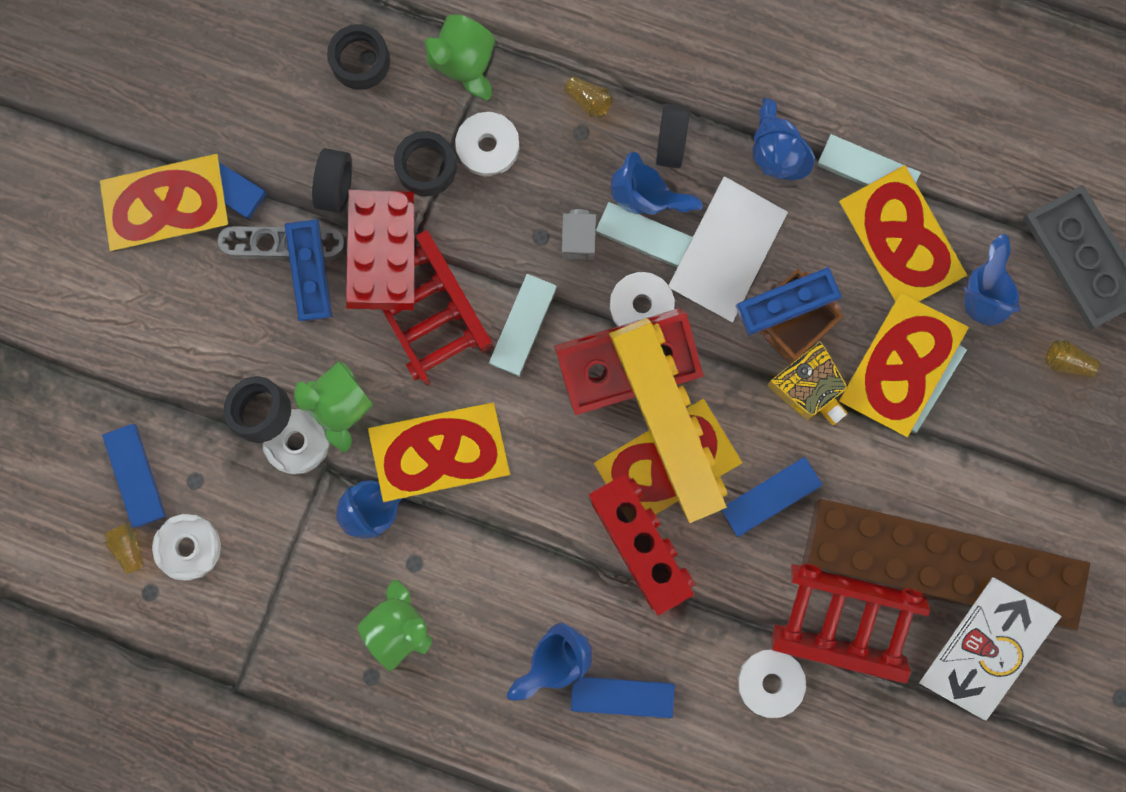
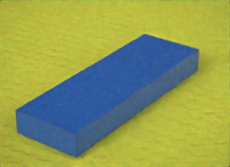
(308, 270)
(788, 301)
(134, 476)
(771, 496)
(623, 697)

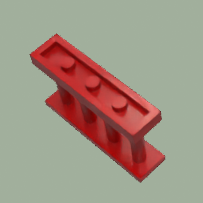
(457, 309)
(855, 654)

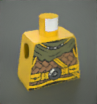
(812, 385)

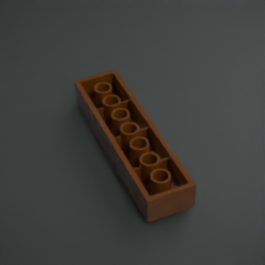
(939, 560)

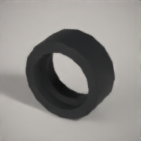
(348, 35)
(672, 135)
(418, 140)
(332, 180)
(242, 394)

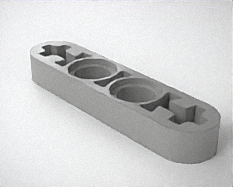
(280, 247)

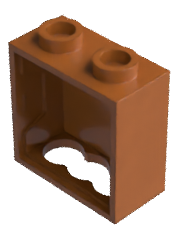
(799, 334)

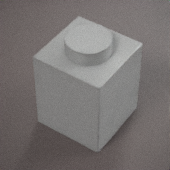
(578, 235)

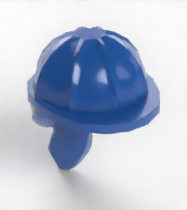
(779, 146)
(642, 190)
(990, 290)
(363, 512)
(556, 662)

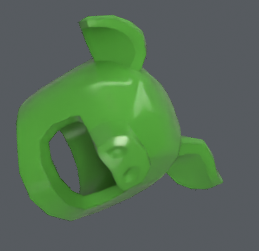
(463, 53)
(334, 403)
(394, 628)

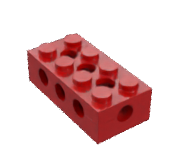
(612, 385)
(627, 493)

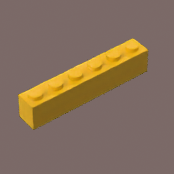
(668, 419)

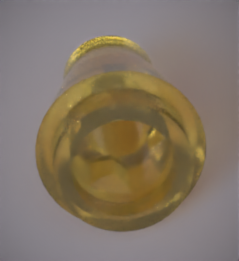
(590, 97)
(1070, 359)
(124, 547)

